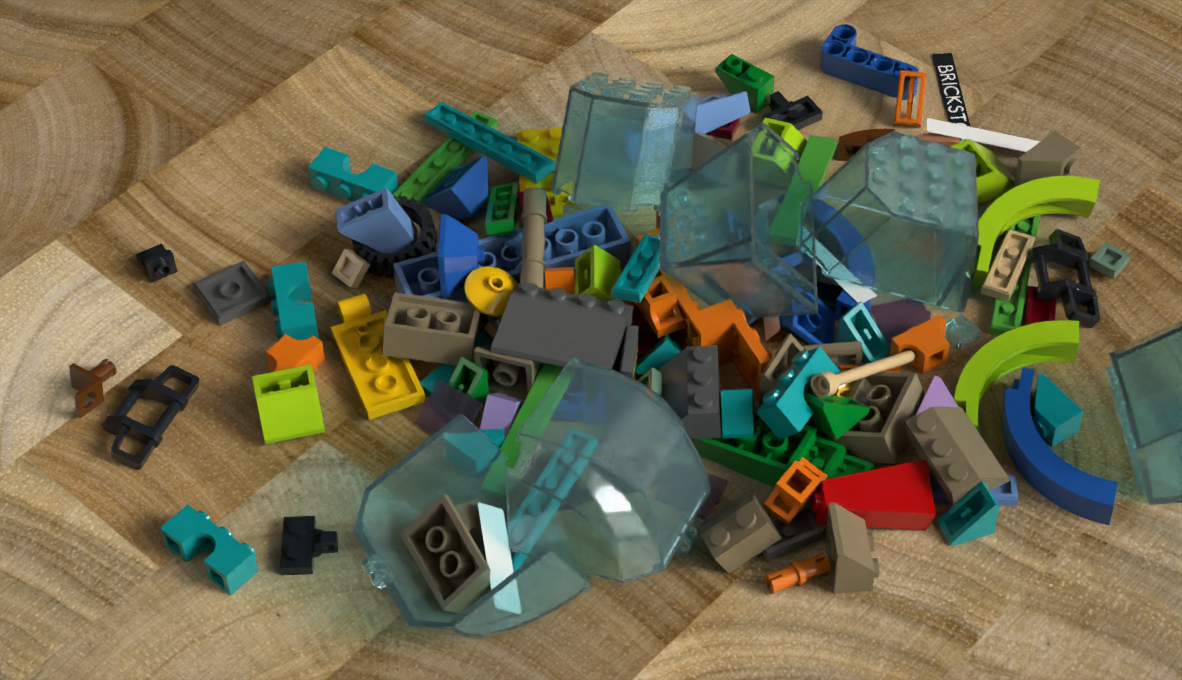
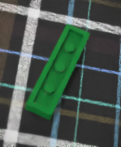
(502, 209)

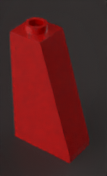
(883, 497)

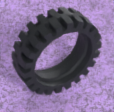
(424, 245)

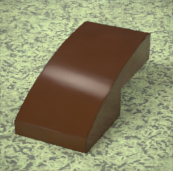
(851, 143)

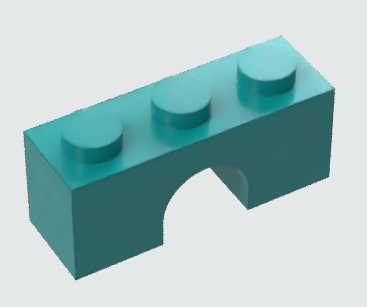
(333, 175)
(292, 288)
(785, 405)
(194, 533)

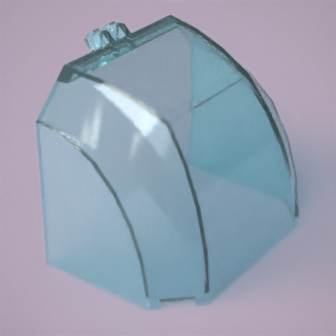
(465, 467)
(605, 477)

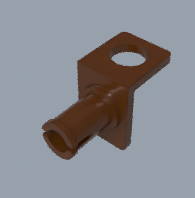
(90, 384)

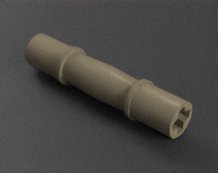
(533, 236)

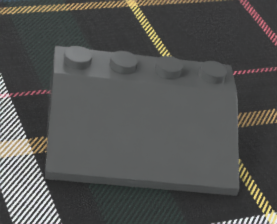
(562, 325)

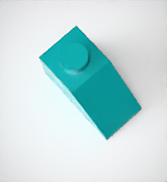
(1054, 412)

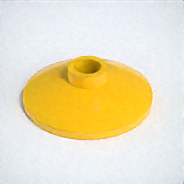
(489, 290)

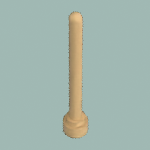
(827, 383)

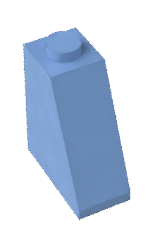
(377, 223)

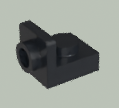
(157, 262)

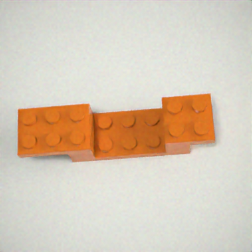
(720, 326)

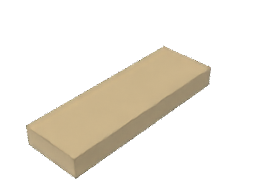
(1007, 265)

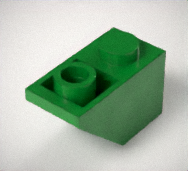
(743, 76)

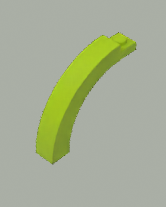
(1034, 198)
(1010, 351)

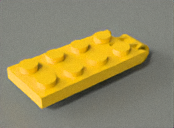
(546, 143)
(380, 380)

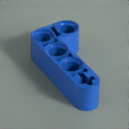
(860, 66)

